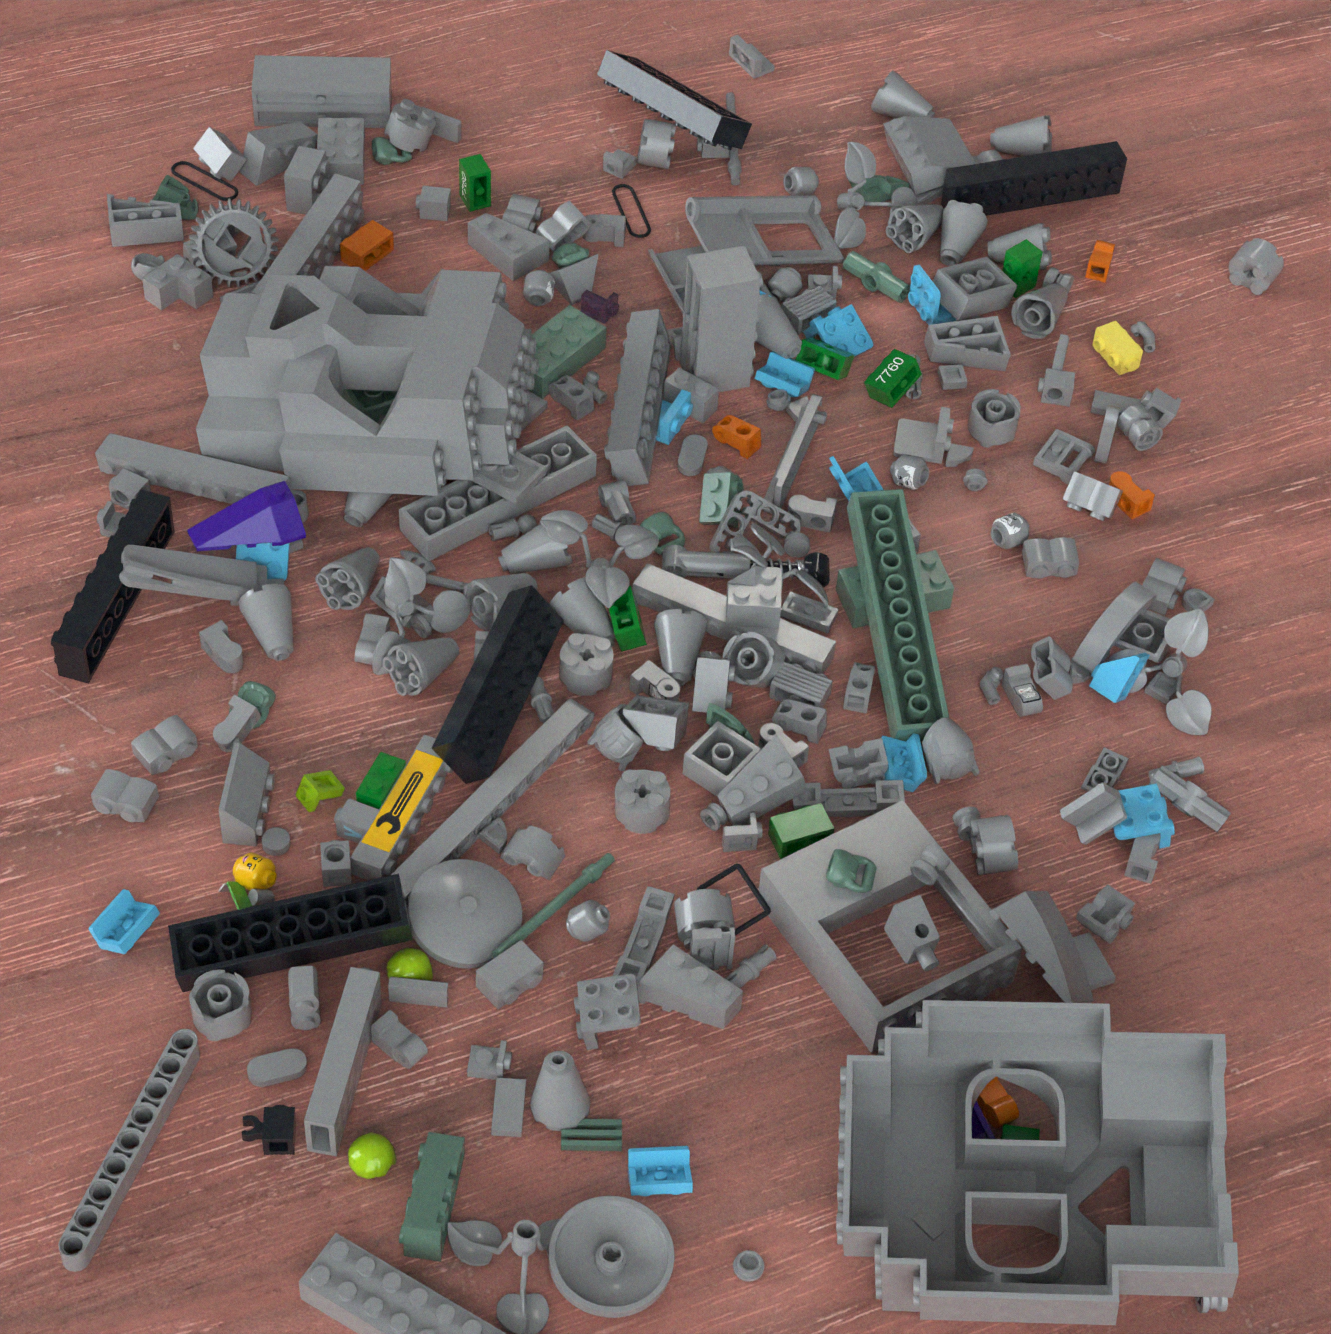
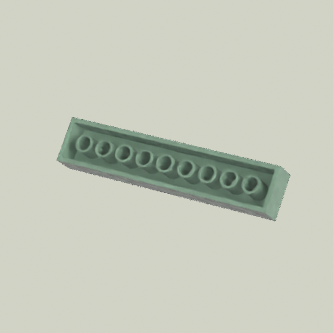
(897, 612)

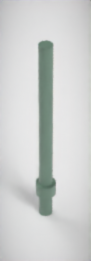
(589, 875)

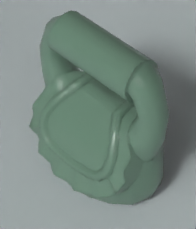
(386, 153)
(569, 254)
(663, 526)
(258, 696)
(843, 871)

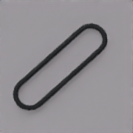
(201, 187)
(639, 206)

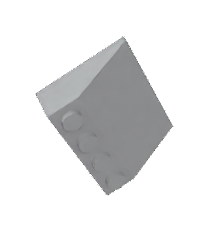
(926, 150)

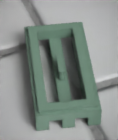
(592, 1130)

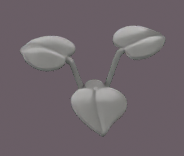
(858, 166)
(745, 547)
(602, 578)
(400, 585)
(1189, 635)
(477, 1241)

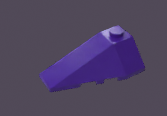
(260, 517)

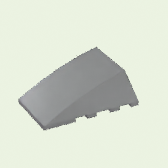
(1048, 942)

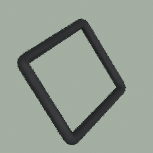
(753, 888)

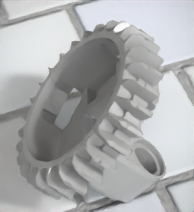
(253, 253)

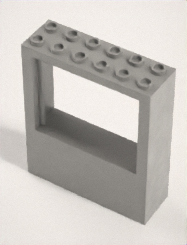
(810, 907)

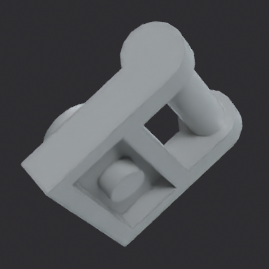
(1057, 451)

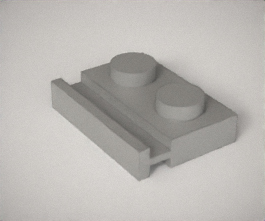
(713, 947)

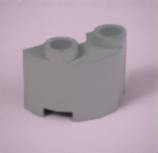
(859, 765)
(534, 850)
(1107, 914)

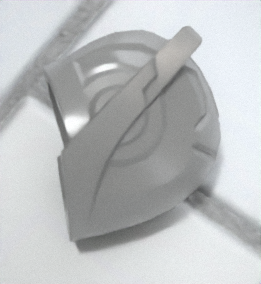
(616, 738)
(948, 751)

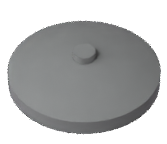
(463, 912)
(611, 1256)

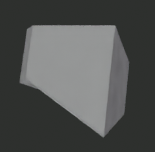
(575, 279)

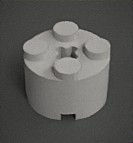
(410, 126)
(656, 143)
(1255, 265)
(993, 417)
(767, 655)
(586, 664)
(642, 800)
(993, 844)
(702, 910)
(220, 1004)

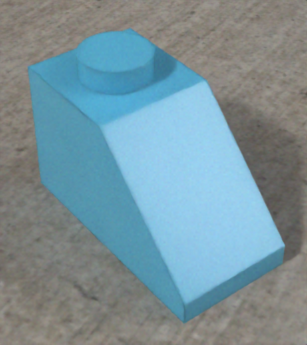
(1117, 676)

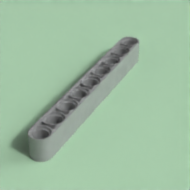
(125, 1159)

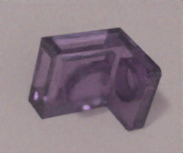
(599, 307)

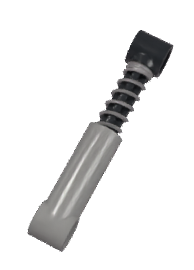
(730, 565)

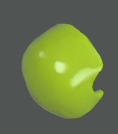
(410, 964)
(371, 1155)

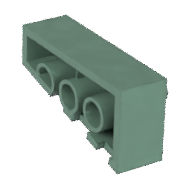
(432, 1196)

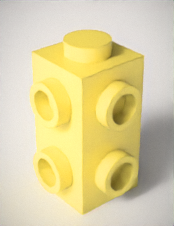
(1117, 348)

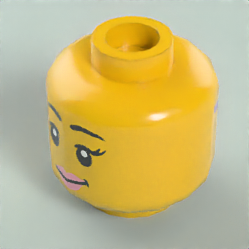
(254, 871)

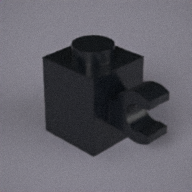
(276, 1130)

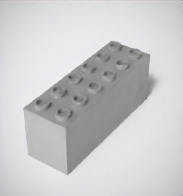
(321, 87)
(721, 317)

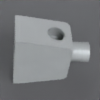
(913, 932)

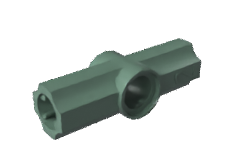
(876, 276)

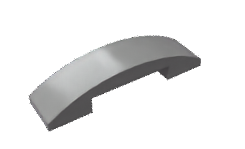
(1112, 625)
(852, 801)
(646, 933)

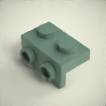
(716, 497)

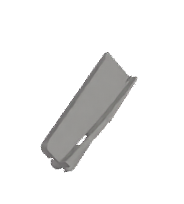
(795, 451)
(190, 573)

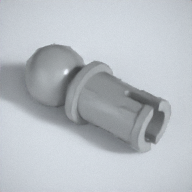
(512, 528)

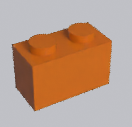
(367, 246)

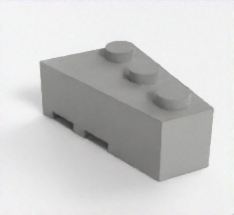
(272, 149)
(143, 222)
(507, 245)
(969, 343)
(762, 784)
(690, 988)

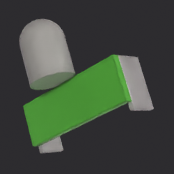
(242, 900)

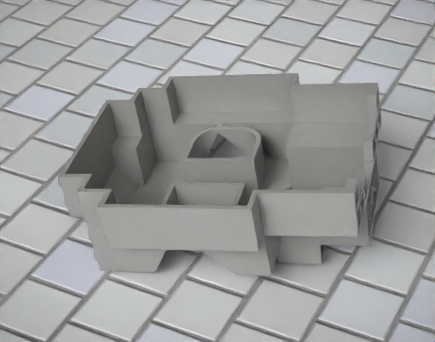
(289, 353)
(1115, 1105)

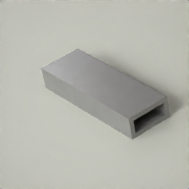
(343, 1062)

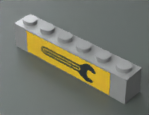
(400, 813)

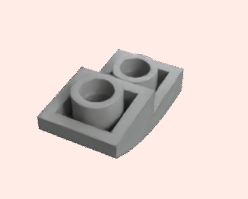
(1106, 770)

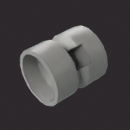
(1139, 427)

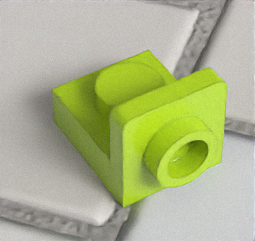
(318, 787)

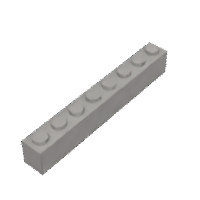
(183, 469)
(667, 591)

